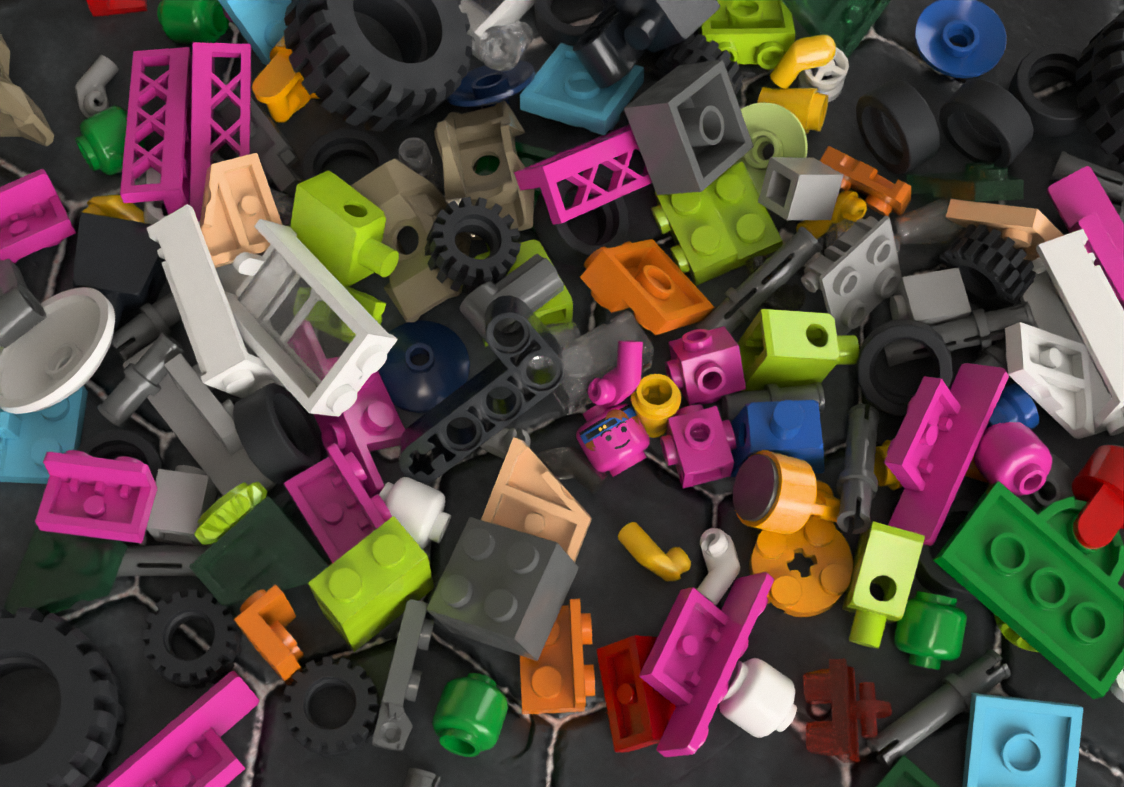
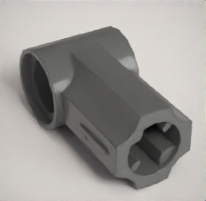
(532, 282)
(18, 306)

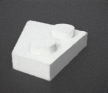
(1053, 374)

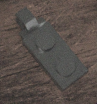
(266, 140)
(403, 681)

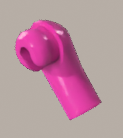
(621, 380)

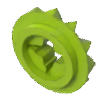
(228, 511)

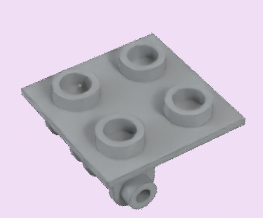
(856, 272)

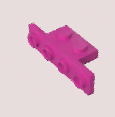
(1087, 207)
(365, 427)
(939, 444)
(698, 656)
(190, 746)

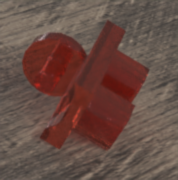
(840, 735)

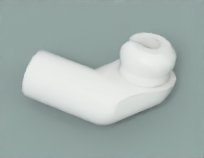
(721, 564)

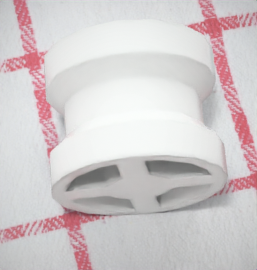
(836, 72)

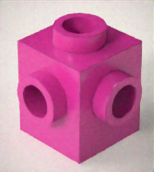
(705, 365)
(699, 445)

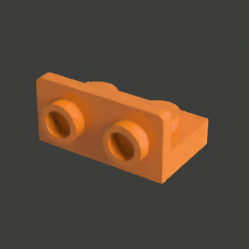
(263, 624)
(559, 676)

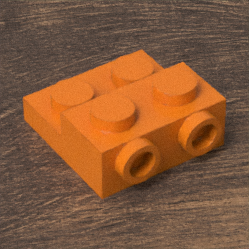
(648, 283)

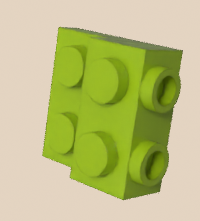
(751, 30)
(717, 226)

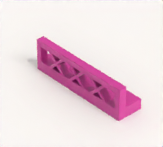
(203, 107)
(176, 114)
(587, 159)

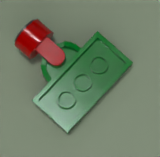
(1053, 569)

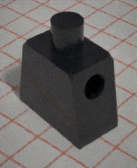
(663, 22)
(118, 262)

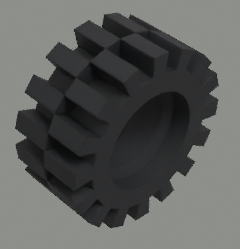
(483, 223)
(989, 267)

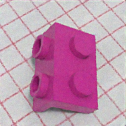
(31, 216)
(96, 496)
(337, 503)

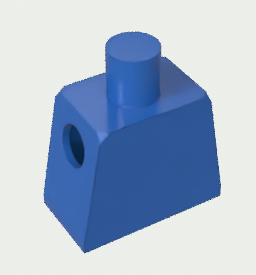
(779, 427)

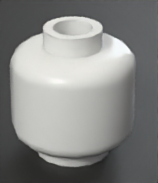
(417, 509)
(759, 698)

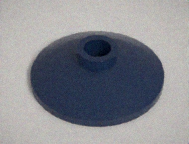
(489, 86)
(424, 386)

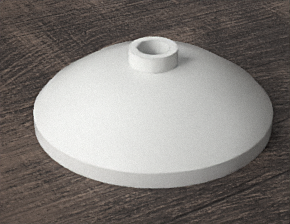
(57, 352)

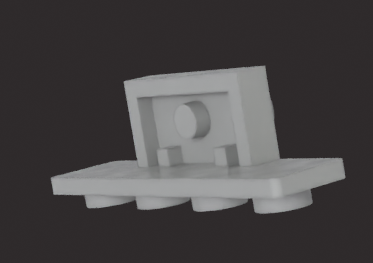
(203, 425)

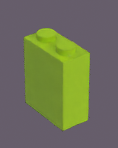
(373, 583)

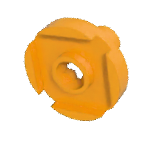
(826, 579)

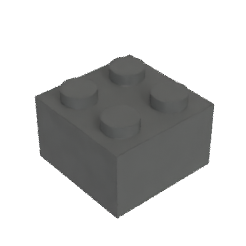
(689, 127)
(503, 588)

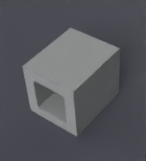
(800, 188)
(931, 297)
(179, 504)

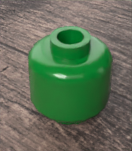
(192, 20)
(104, 140)
(931, 630)
(470, 715)

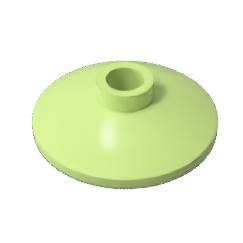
(773, 125)

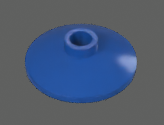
(965, 23)

